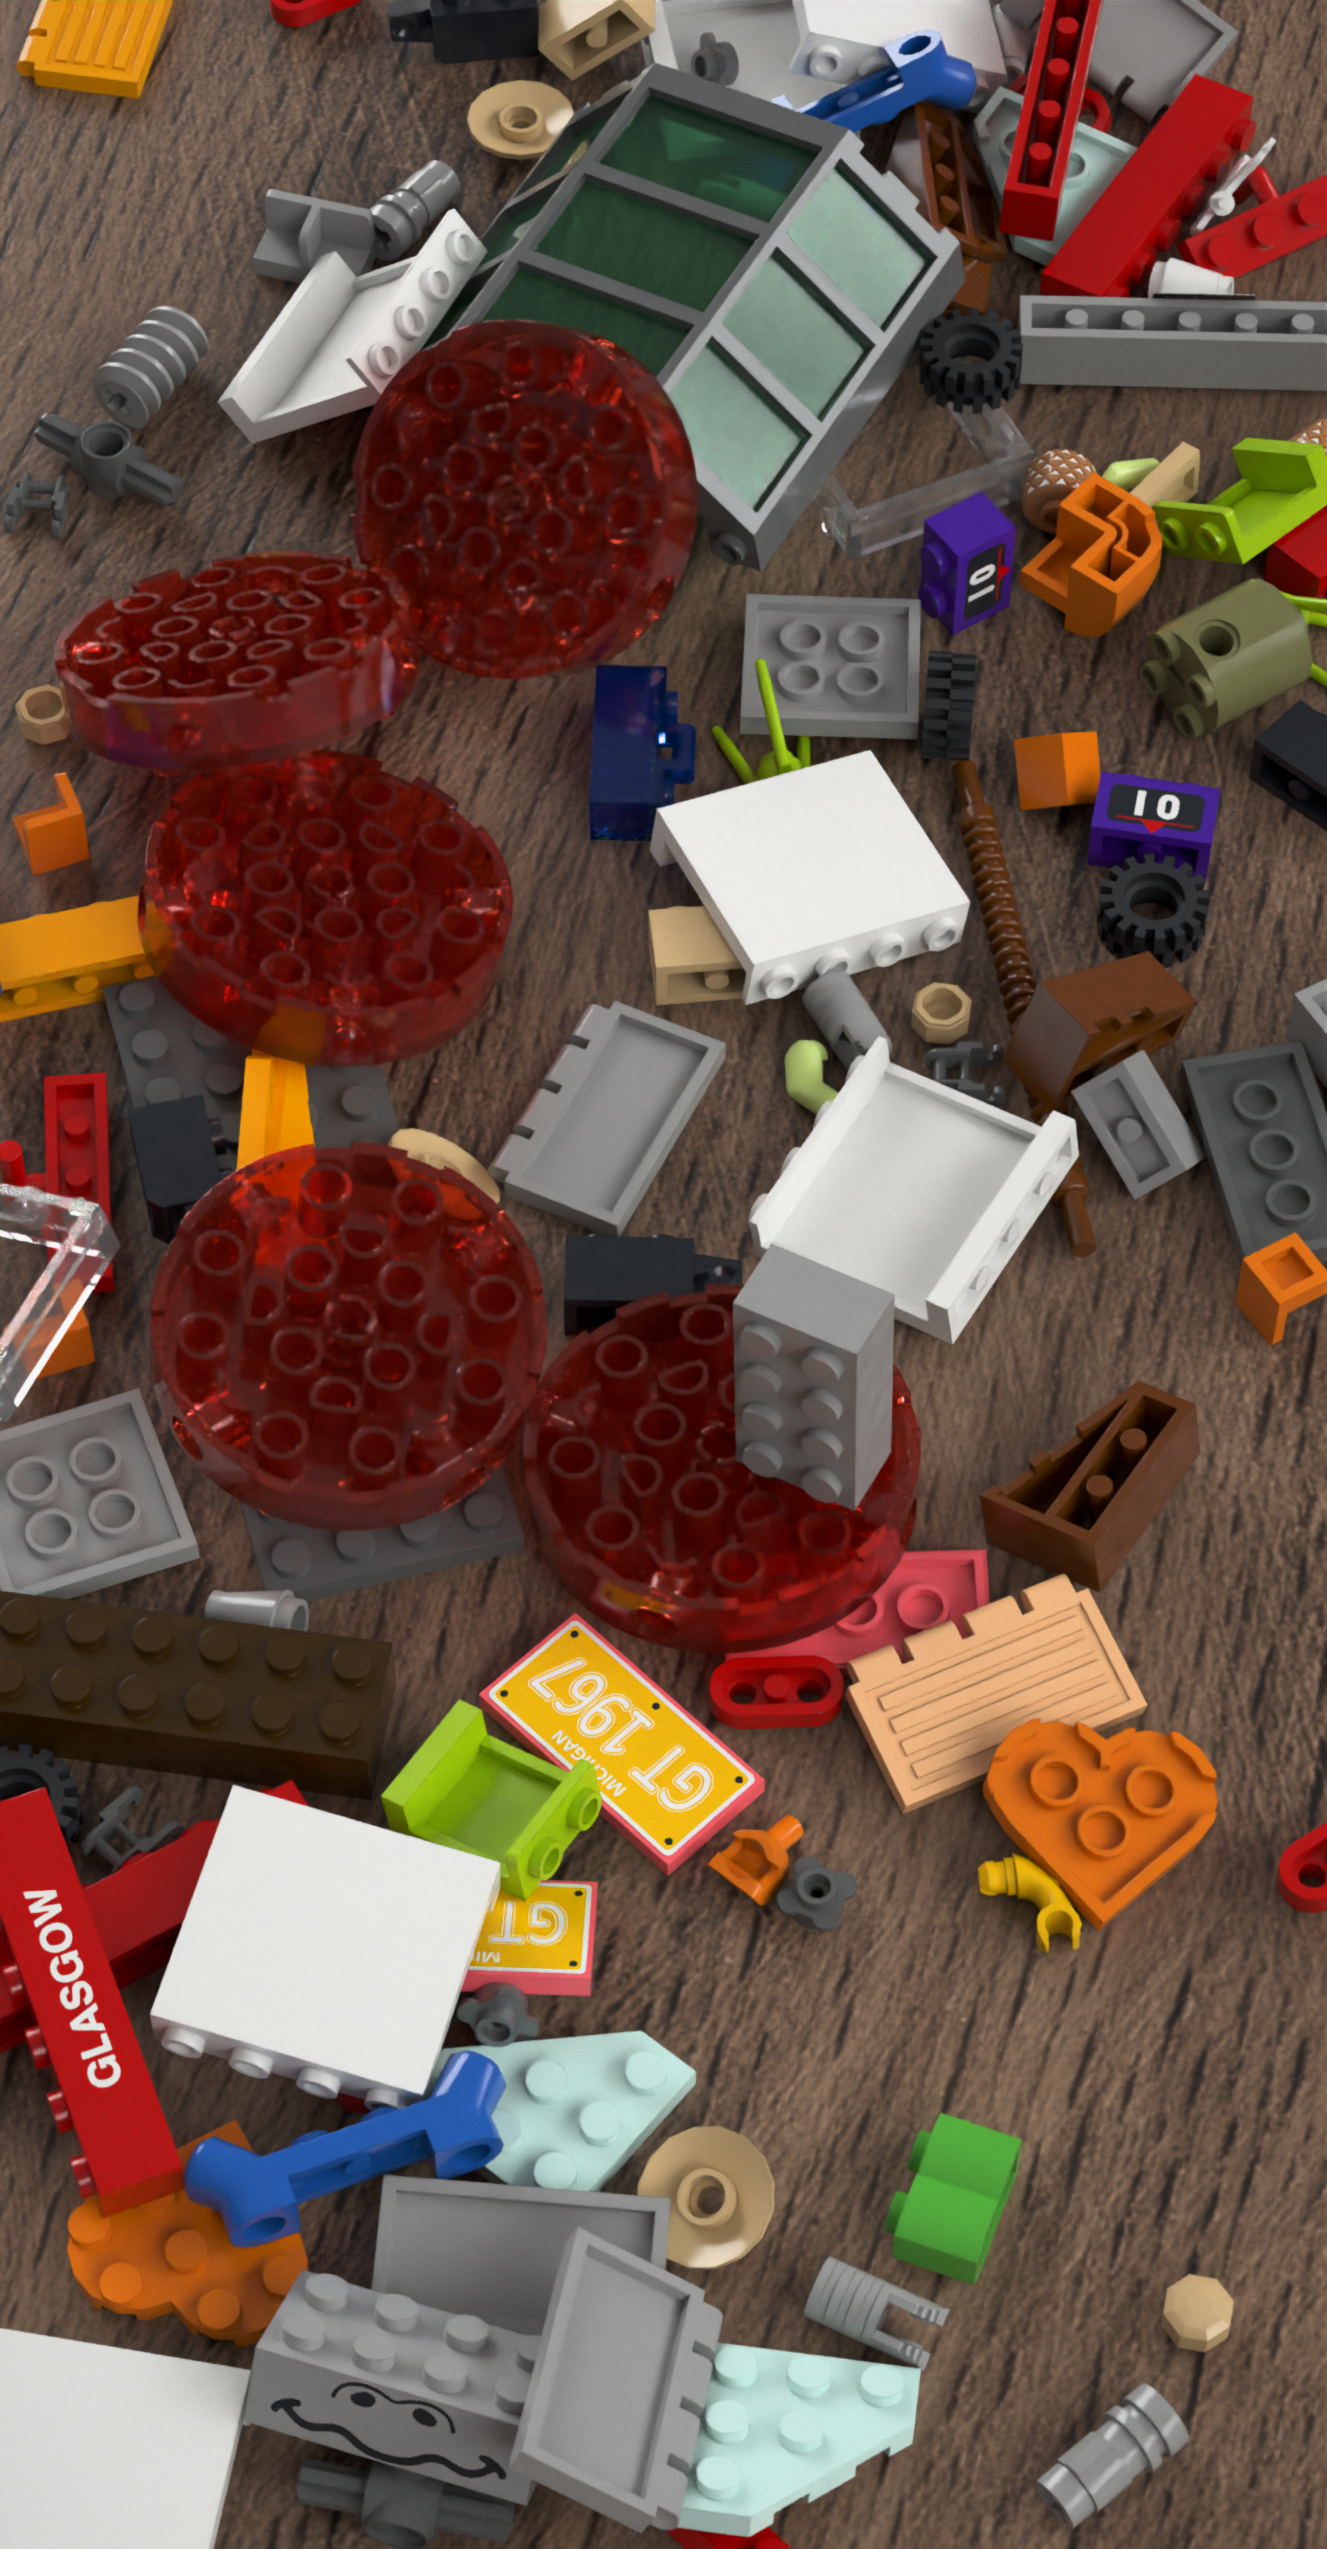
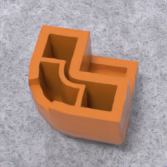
(1100, 557)

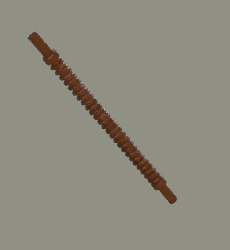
(1013, 968)

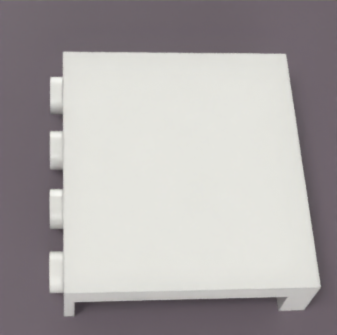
(759, 30)
(847, 38)
(349, 334)
(813, 873)
(914, 1190)
(323, 1951)
(113, 2445)

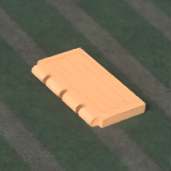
(959, 1698)

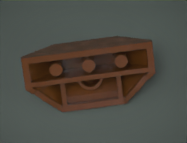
(948, 181)

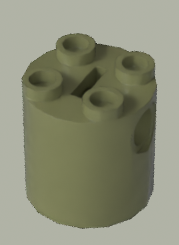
(1227, 657)

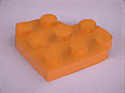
(1101, 1809)
(182, 2263)

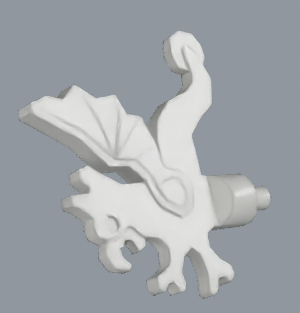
(1221, 201)

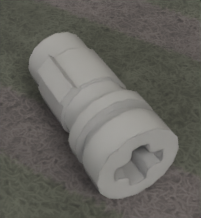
(412, 207)
(1112, 2456)

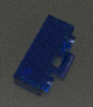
(630, 725)

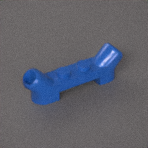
(916, 72)
(262, 2192)

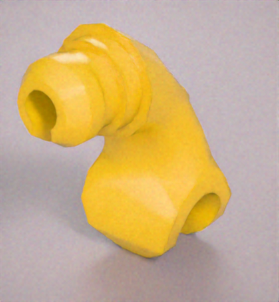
(1028, 1881)

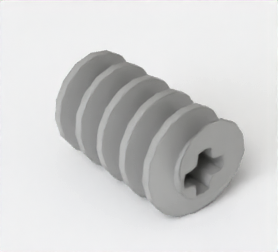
(149, 365)

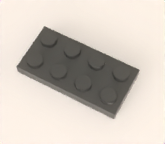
(1263, 1143)

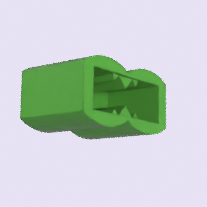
(955, 2197)

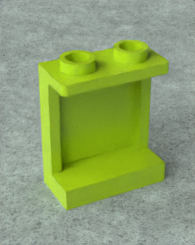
(1277, 492)
(492, 1800)

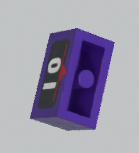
(966, 563)
(1154, 817)

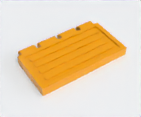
(94, 44)

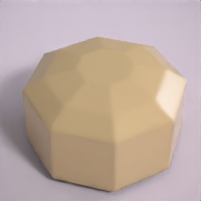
(42, 715)
(941, 1013)
(1197, 2313)

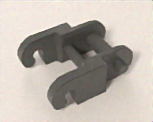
(19, 502)
(962, 1058)
(111, 1825)

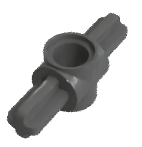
(108, 460)
(402, 2505)

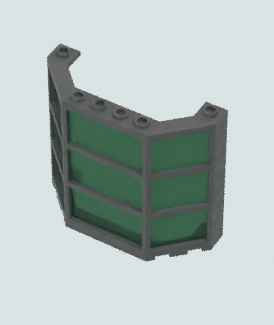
(739, 266)

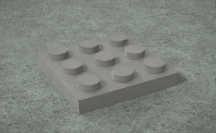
(833, 665)
(88, 1501)

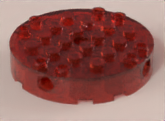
(601, 485)
(228, 674)
(324, 909)
(329, 1420)
(658, 1518)

